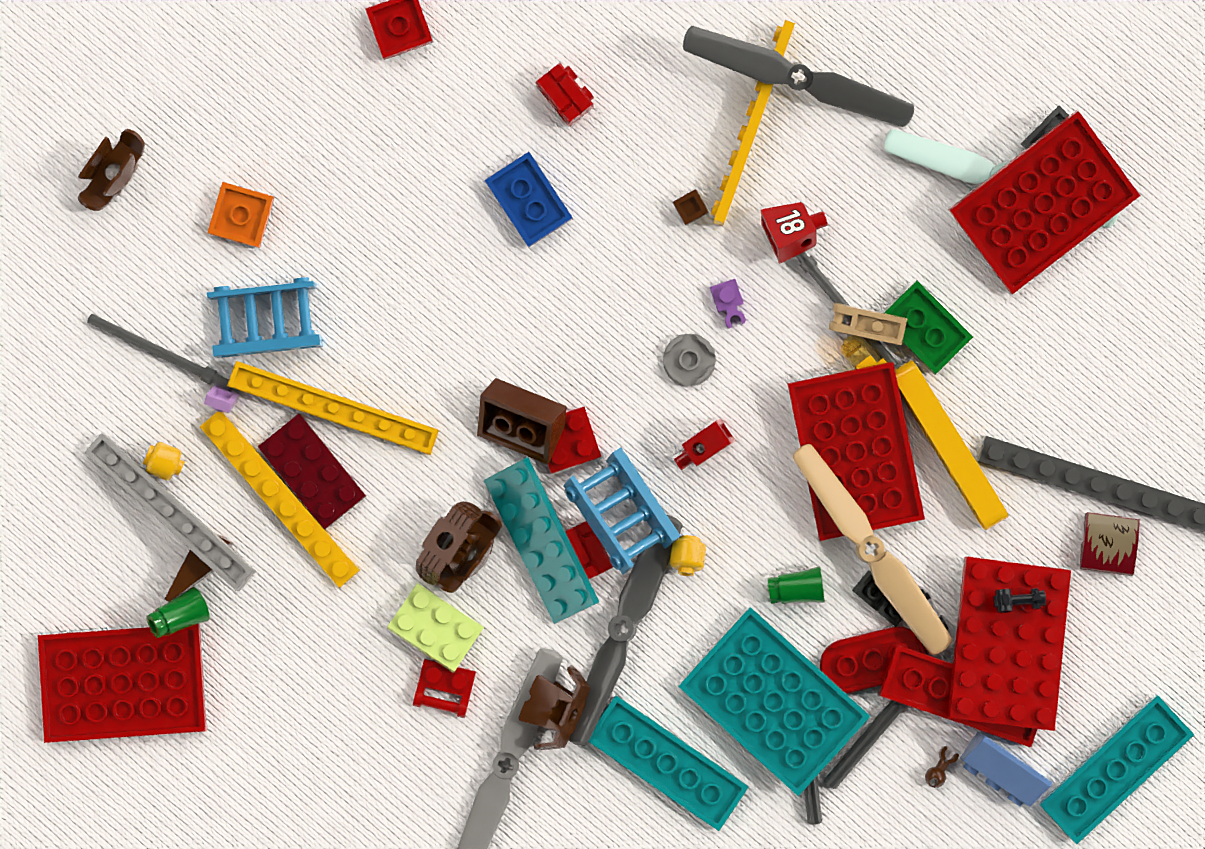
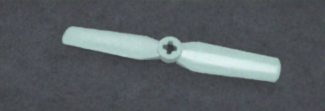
(946, 159)

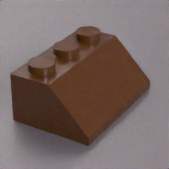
(520, 420)

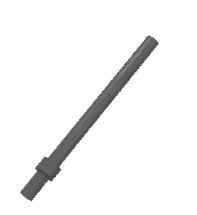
(808, 264)
(207, 374)

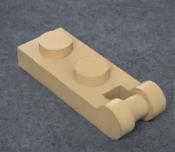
(868, 324)

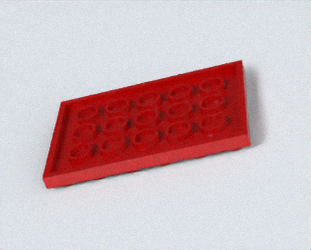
(1044, 202)
(863, 438)
(1009, 661)
(121, 684)

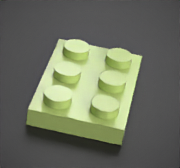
(435, 627)

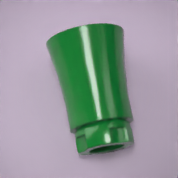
(797, 587)
(179, 613)

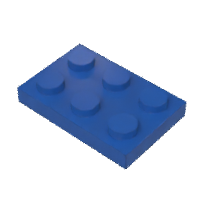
(528, 199)

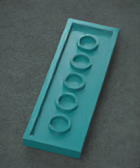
(541, 540)
(667, 763)
(1116, 769)

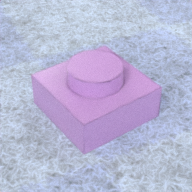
(221, 399)

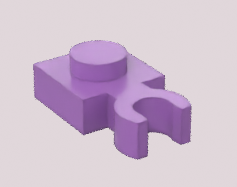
(727, 298)

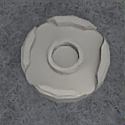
(689, 359)

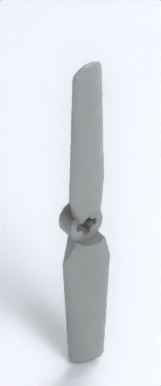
(516, 738)

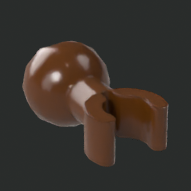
(938, 772)

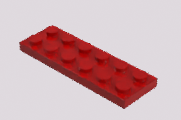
(925, 685)

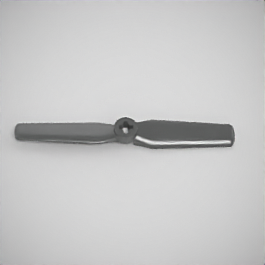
(773, 68)
(634, 604)

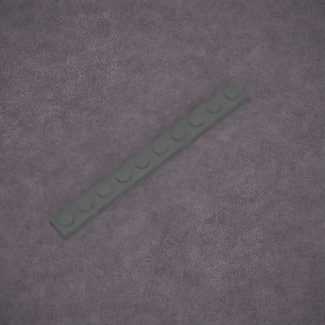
(1093, 483)

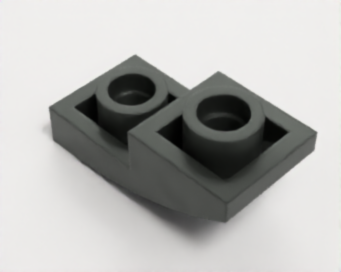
(872, 595)

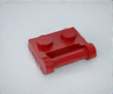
(440, 678)

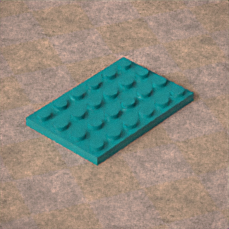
(774, 701)

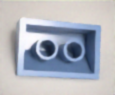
(1004, 771)

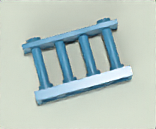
(254, 342)
(633, 488)

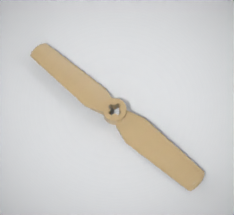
(887, 571)

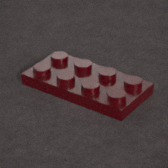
(312, 471)

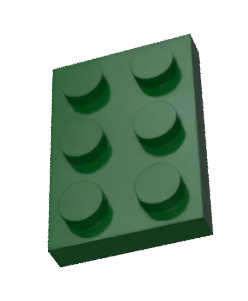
(930, 329)

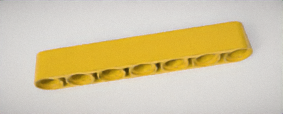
(949, 446)

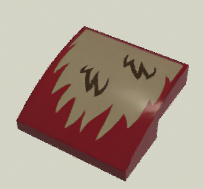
(1109, 544)

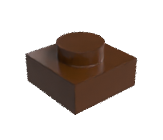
(690, 207)

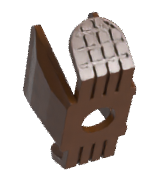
(125, 154)
(456, 523)
(489, 526)
(555, 707)

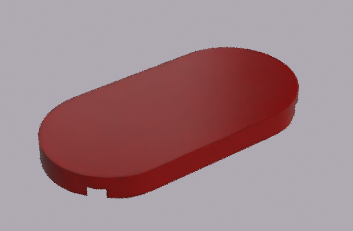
(863, 659)

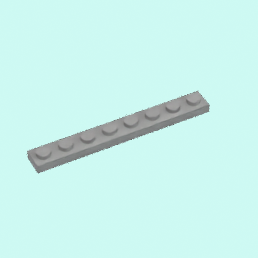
(170, 512)

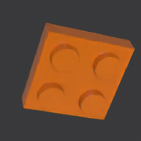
(241, 215)

